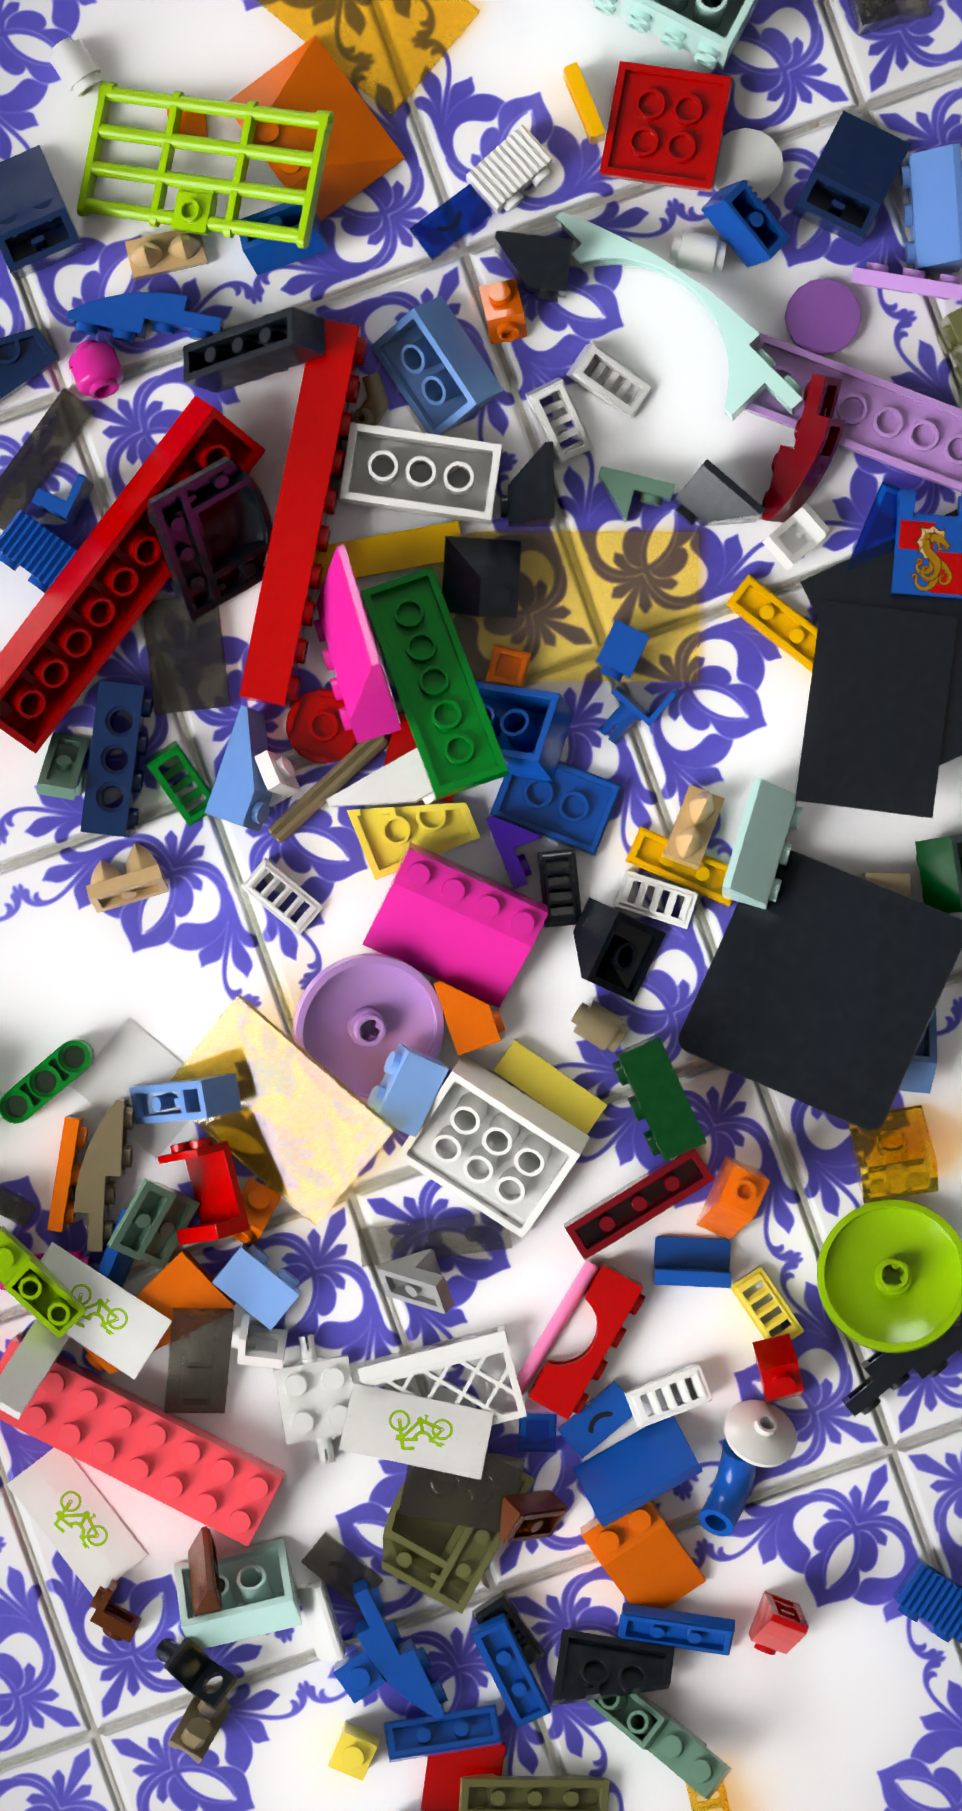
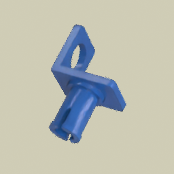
(629, 713)

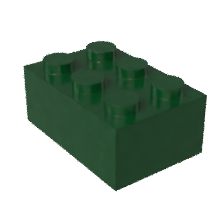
(658, 1098)

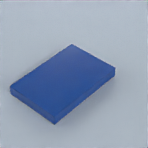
(567, 810)
(637, 1470)

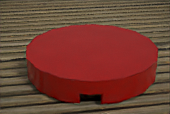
(317, 728)

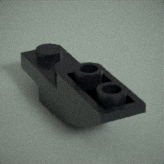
(891, 1369)

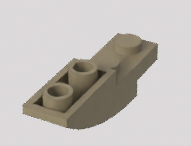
(104, 1157)

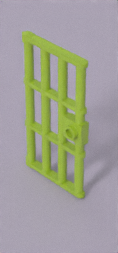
(198, 194)

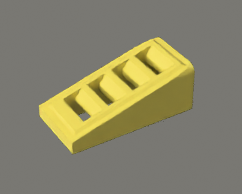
(749, 1280)

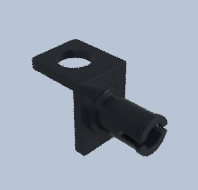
(194, 1669)

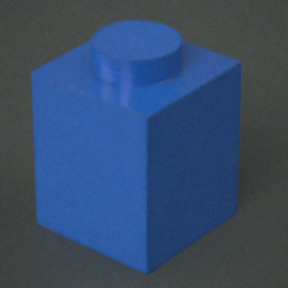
(621, 651)
(358, 1674)

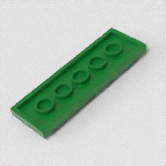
(434, 683)

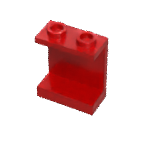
(213, 1186)

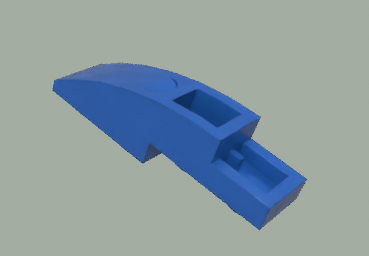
(130, 314)
(400, 1663)

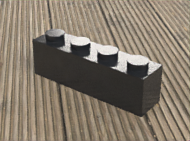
(254, 350)

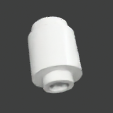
(76, 66)
(698, 252)

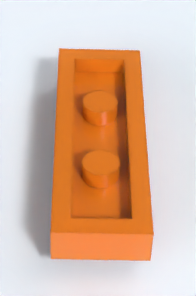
(67, 1173)

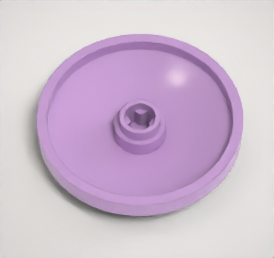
(362, 1013)

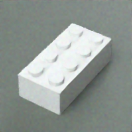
(420, 473)

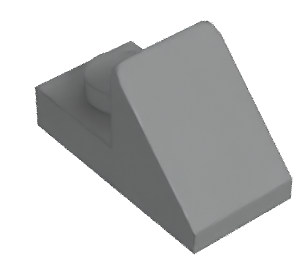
(417, 1281)

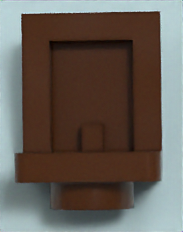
(114, 1620)

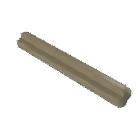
(326, 787)

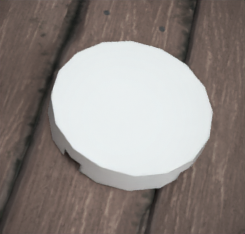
(750, 157)

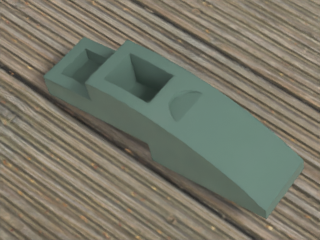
(665, 1739)

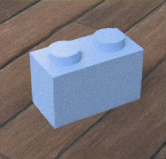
(407, 1088)
(258, 1285)

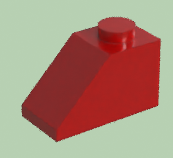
(778, 1368)

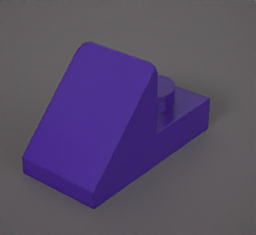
(507, 838)

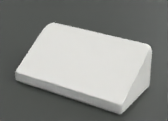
(322, 1621)

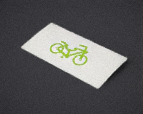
(115, 1321)
(416, 1431)
(77, 1520)

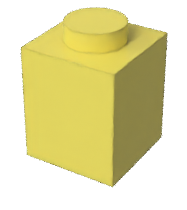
(353, 1751)

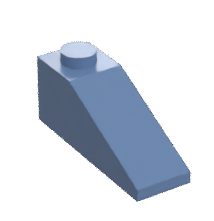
(239, 788)
(186, 1099)

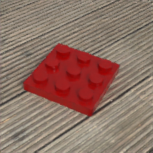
(666, 126)

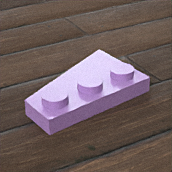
(909, 282)

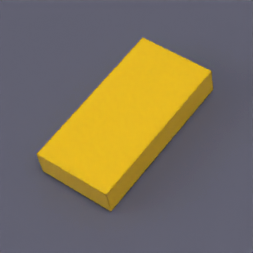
(583, 103)

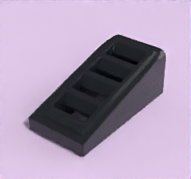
(559, 856)
(502, 1601)

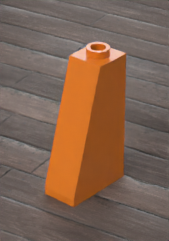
(733, 1198)
(178, 1285)

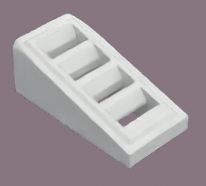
(602, 391)
(565, 400)
(257, 876)
(686, 909)
(699, 1385)

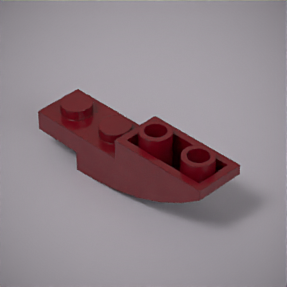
(802, 467)

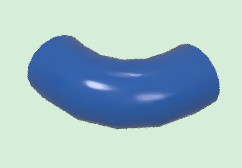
(727, 1494)

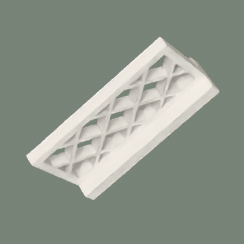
(443, 1355)

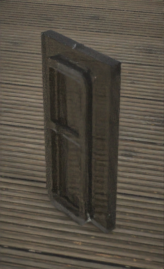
(198, 1360)

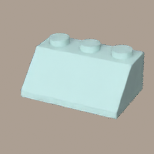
(761, 845)
(255, 1596)

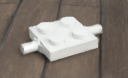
(314, 1398)

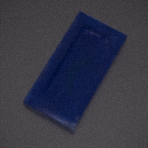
(451, 222)

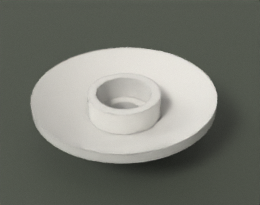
(753, 1442)

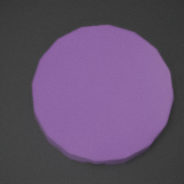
(822, 316)

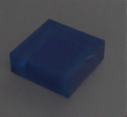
(537, 1432)

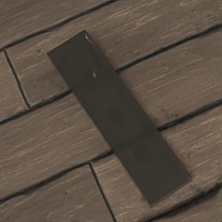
(41, 453)
(443, 1235)

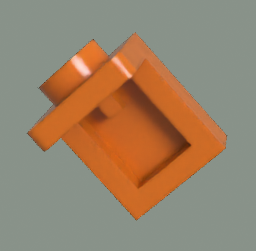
(503, 311)
(259, 1206)

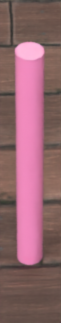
(556, 1324)

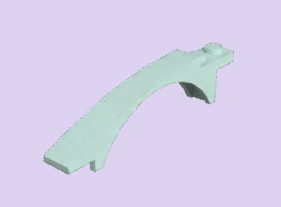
(748, 370)

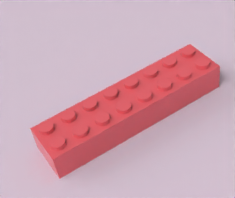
(148, 1448)

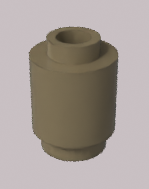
(599, 1026)

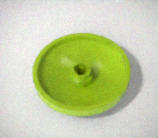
(891, 1276)

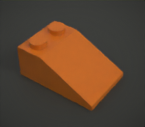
(644, 1557)

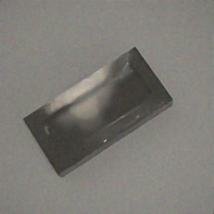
(339, 1567)

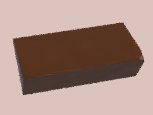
(530, 1516)
(204, 1573)

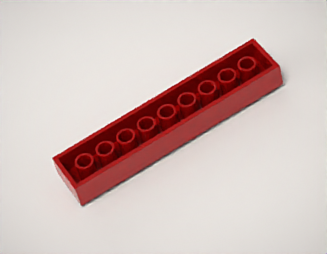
(301, 518)
(106, 581)

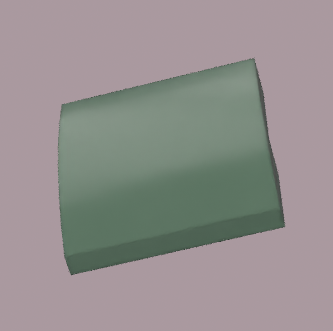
(152, 1221)

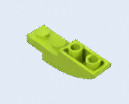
(36, 1286)

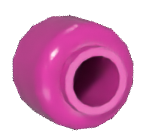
(96, 369)

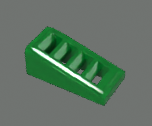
(162, 757)

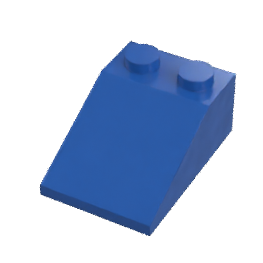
(528, 727)

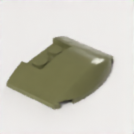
(438, 1555)
(533, 1793)

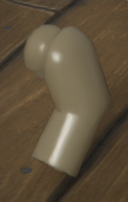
(376, 402)

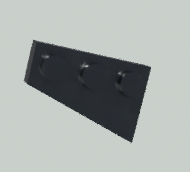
(608, 1667)

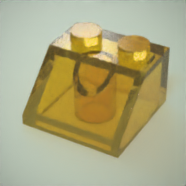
(896, 1157)

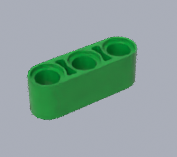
(31, 1091)

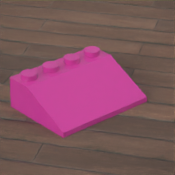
(353, 654)
(456, 925)

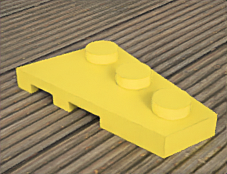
(389, 830)

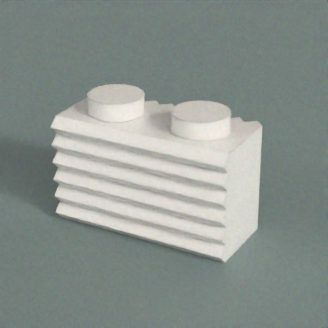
(510, 170)

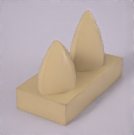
(165, 253)
(693, 827)
(140, 882)

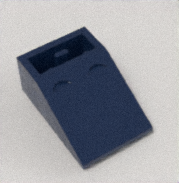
(851, 178)
(33, 216)

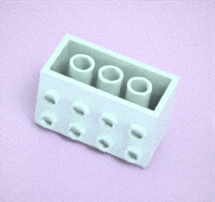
(698, 26)

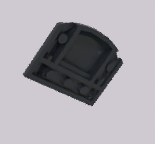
(212, 535)

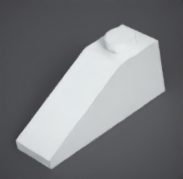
(395, 783)

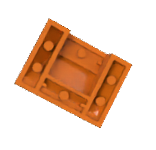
(358, 144)

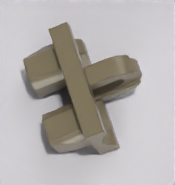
(197, 1734)

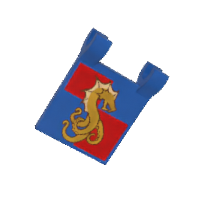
(927, 551)

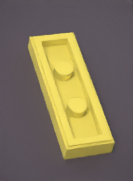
(550, 1087)

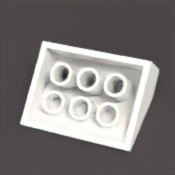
(494, 1146)

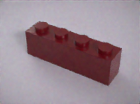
(637, 1202)

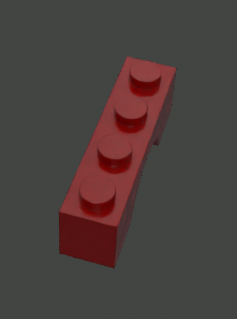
(563, 1383)

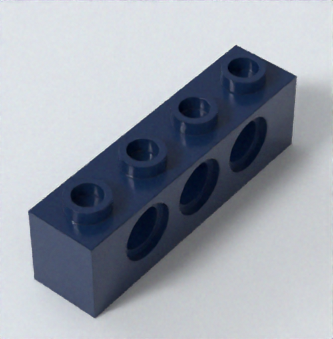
(110, 701)

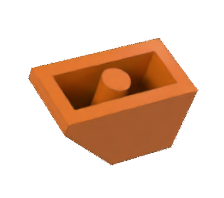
(468, 1019)

